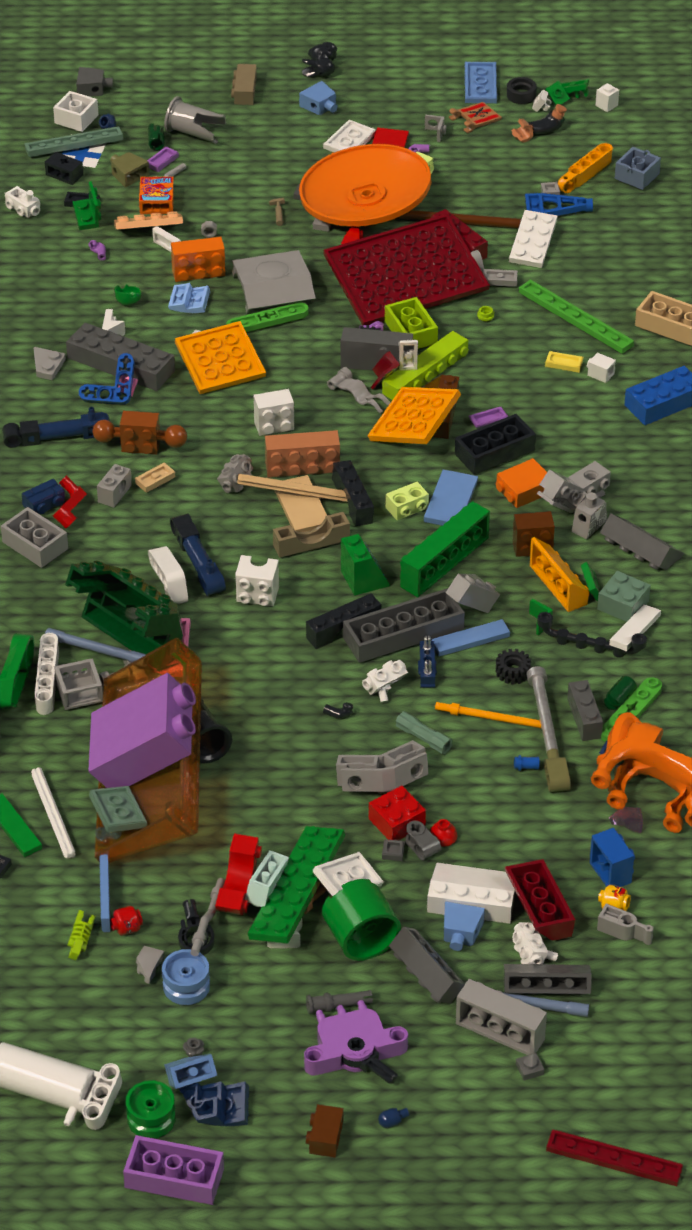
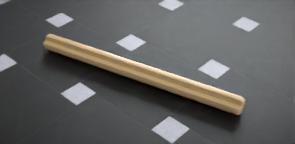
(291, 487)

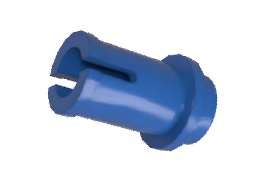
(526, 763)

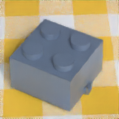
(637, 168)

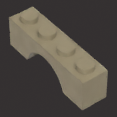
(329, 532)

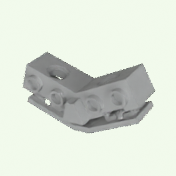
(572, 490)
(383, 771)

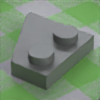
(48, 362)

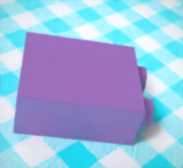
(141, 732)

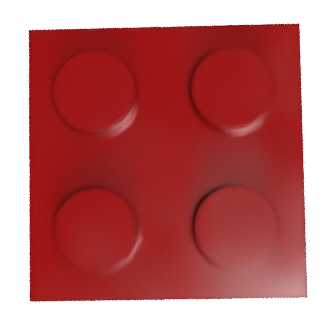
(394, 811)

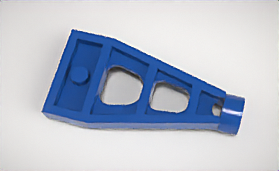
(535, 201)

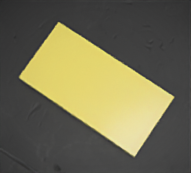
(564, 361)

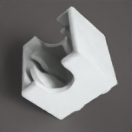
(257, 583)

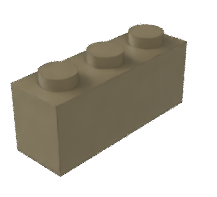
(244, 84)

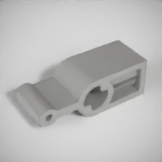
(623, 925)

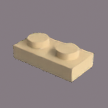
(155, 477)

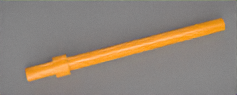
(456, 709)

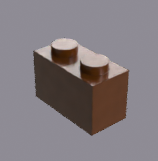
(325, 1131)

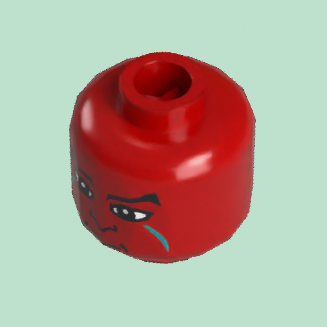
(126, 920)

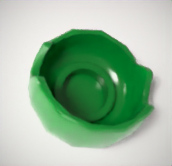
(128, 295)

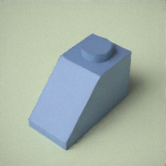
(190, 1070)

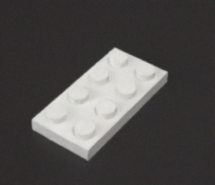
(533, 239)

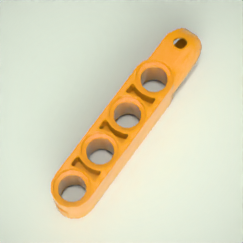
(586, 168)

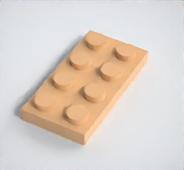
(155, 219)

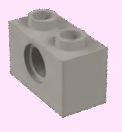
(114, 485)

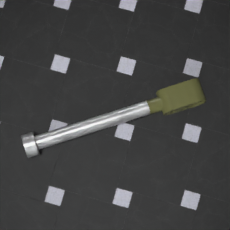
(555, 766)

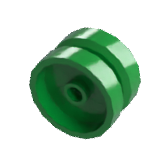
(150, 1109)

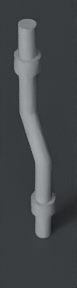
(199, 937)

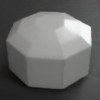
(209, 229)

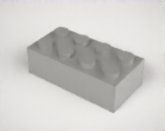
(501, 1017)

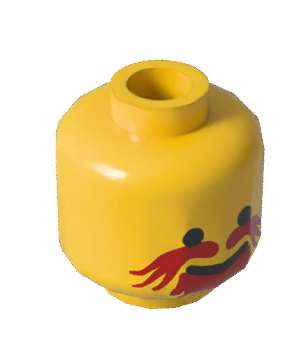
(615, 896)

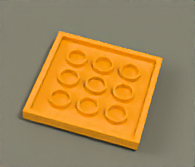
(220, 357)
(414, 415)

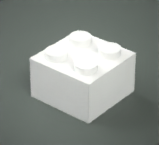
(75, 111)
(274, 412)

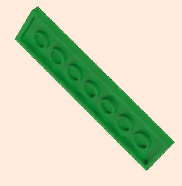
(296, 885)

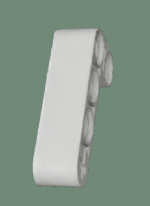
(169, 573)

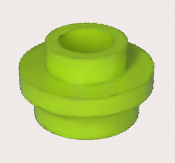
(485, 313)

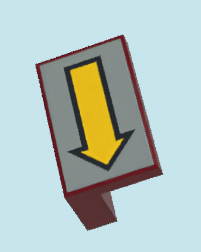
(384, 368)

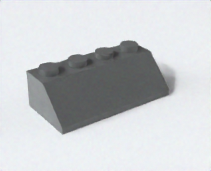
(640, 542)

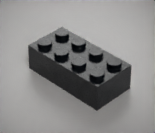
(495, 444)

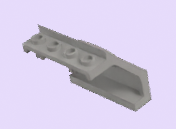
(274, 280)

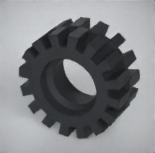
(512, 658)

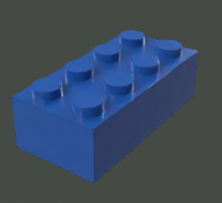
(660, 395)

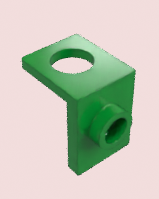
(557, 93)
(535, 609)

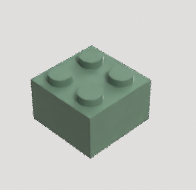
(623, 596)

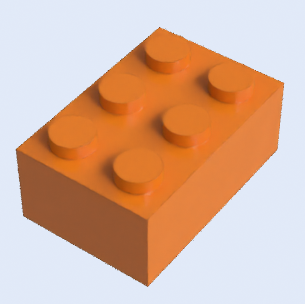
(198, 259)

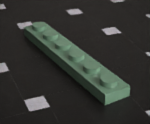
(74, 141)

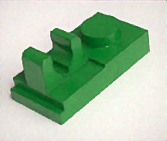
(576, 86)

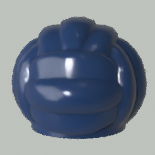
(107, 121)

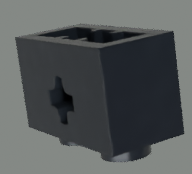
(64, 168)

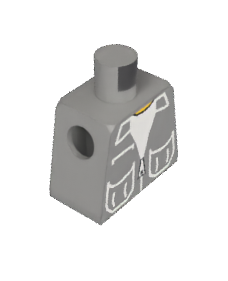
(589, 516)

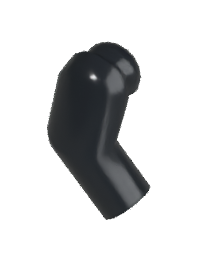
(338, 713)

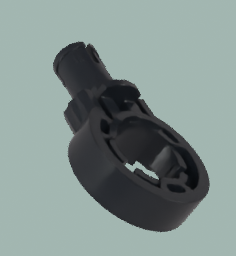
(193, 921)

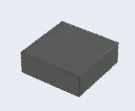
(393, 850)

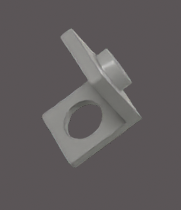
(440, 127)

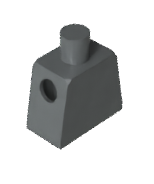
(92, 81)

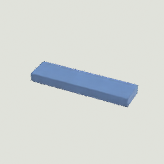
(471, 637)
(104, 893)

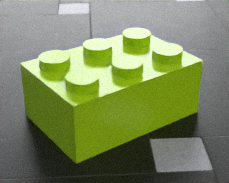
(411, 317)

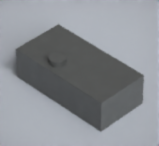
(366, 347)

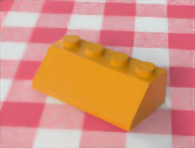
(557, 576)

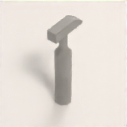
(176, 170)

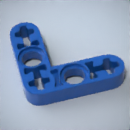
(113, 390)

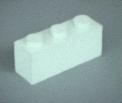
(265, 878)

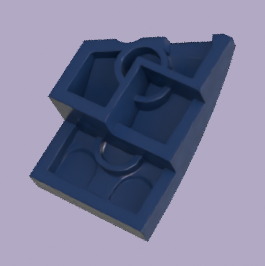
(218, 1103)

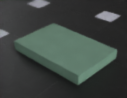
(117, 809)

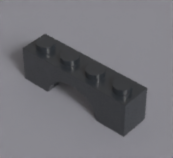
(360, 505)
(323, 628)

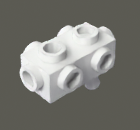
(22, 202)
(381, 679)
(530, 945)

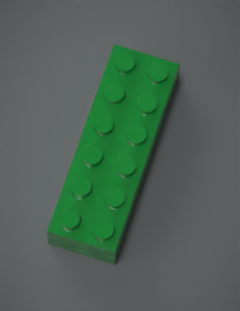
(444, 549)

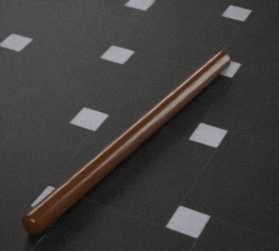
(467, 219)

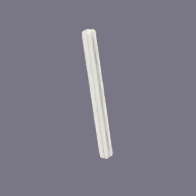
(53, 813)

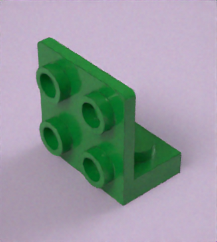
(87, 210)

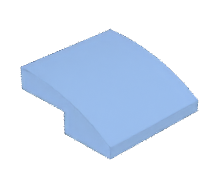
(189, 299)

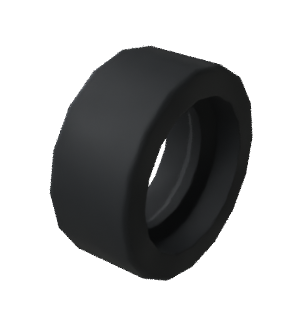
(521, 83)

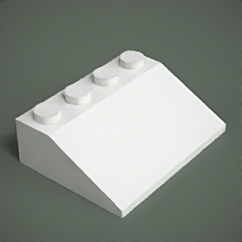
(472, 887)

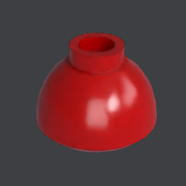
(445, 832)

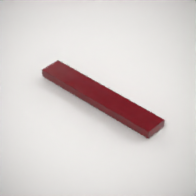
(614, 1157)

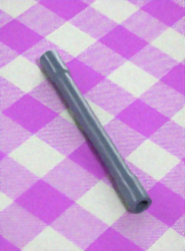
(95, 646)
(570, 1008)

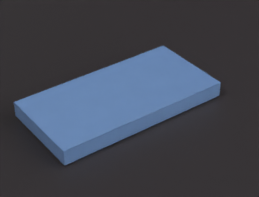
(480, 82)
(450, 496)

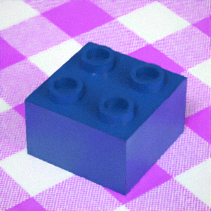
(612, 858)

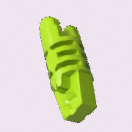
(80, 935)

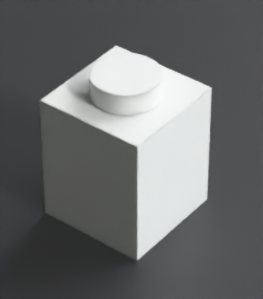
(607, 97)
(601, 367)

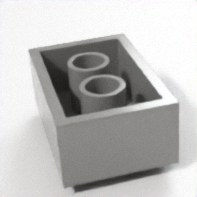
(34, 537)

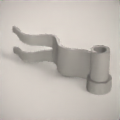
(356, 387)

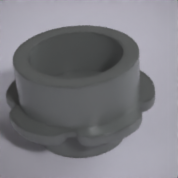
(193, 1051)

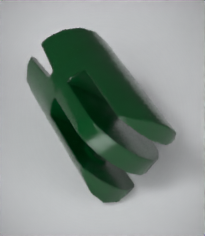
(156, 137)
(620, 692)

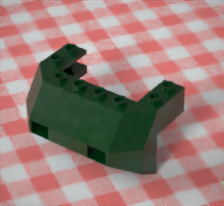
(112, 603)

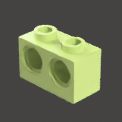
(407, 500)

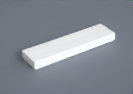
(636, 624)

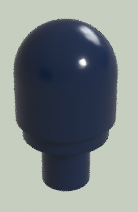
(392, 1117)

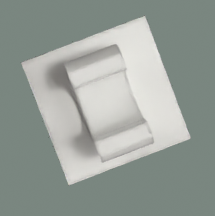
(542, 101)

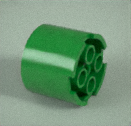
(361, 920)

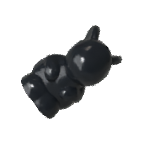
(321, 60)

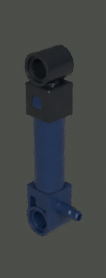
(32, 433)
(189, 541)

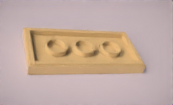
(301, 510)

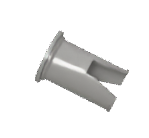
(189, 119)

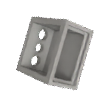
(79, 687)

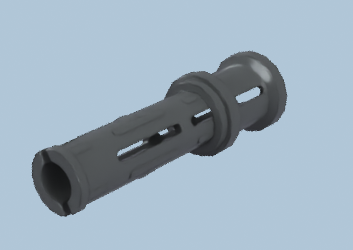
(328, 1001)

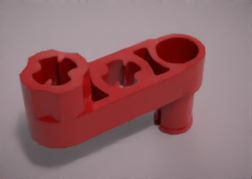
(64, 514)

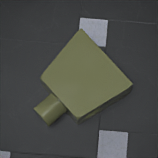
(129, 168)

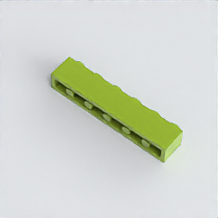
(429, 364)

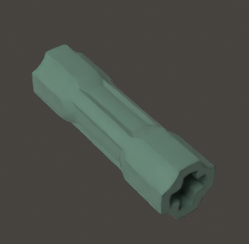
(434, 738)

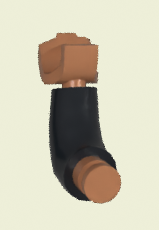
(550, 123)

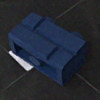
(44, 497)

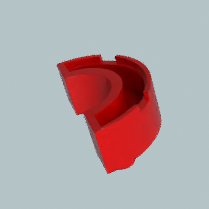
(241, 867)

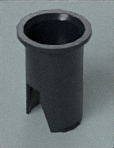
(215, 737)

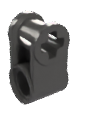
(421, 840)

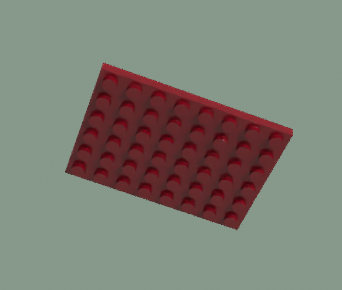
(406, 263)

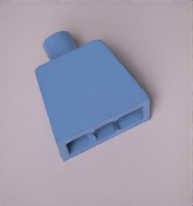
(318, 99)
(462, 924)

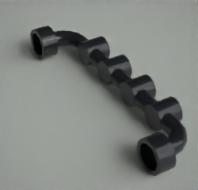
(600, 644)

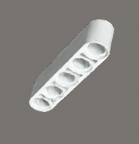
(45, 678)

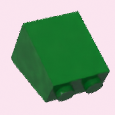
(360, 566)

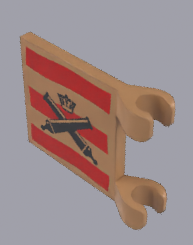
(476, 116)

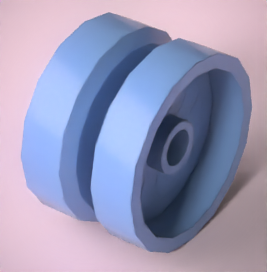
(185, 977)

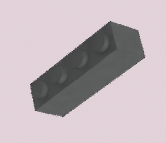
(426, 965)
(547, 978)

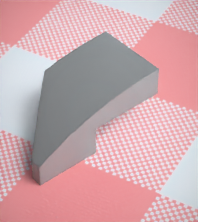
(148, 961)

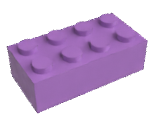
(173, 1170)

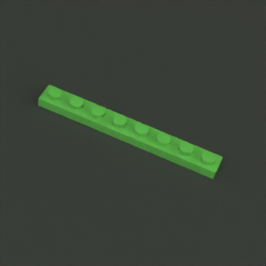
(576, 316)

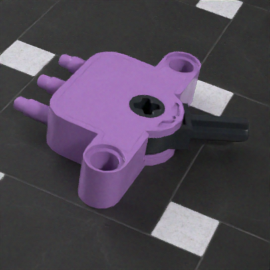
(355, 1043)

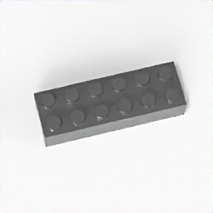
(102, 349)
(403, 625)

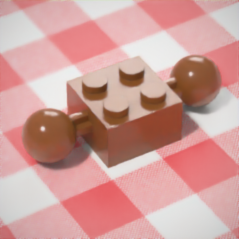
(140, 432)

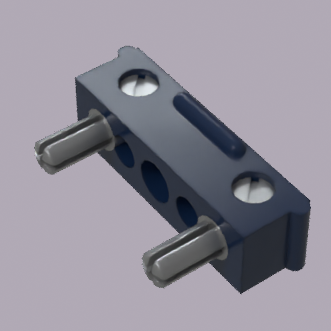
(427, 663)

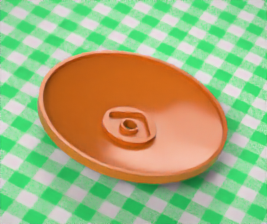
(365, 185)

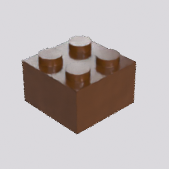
(532, 525)

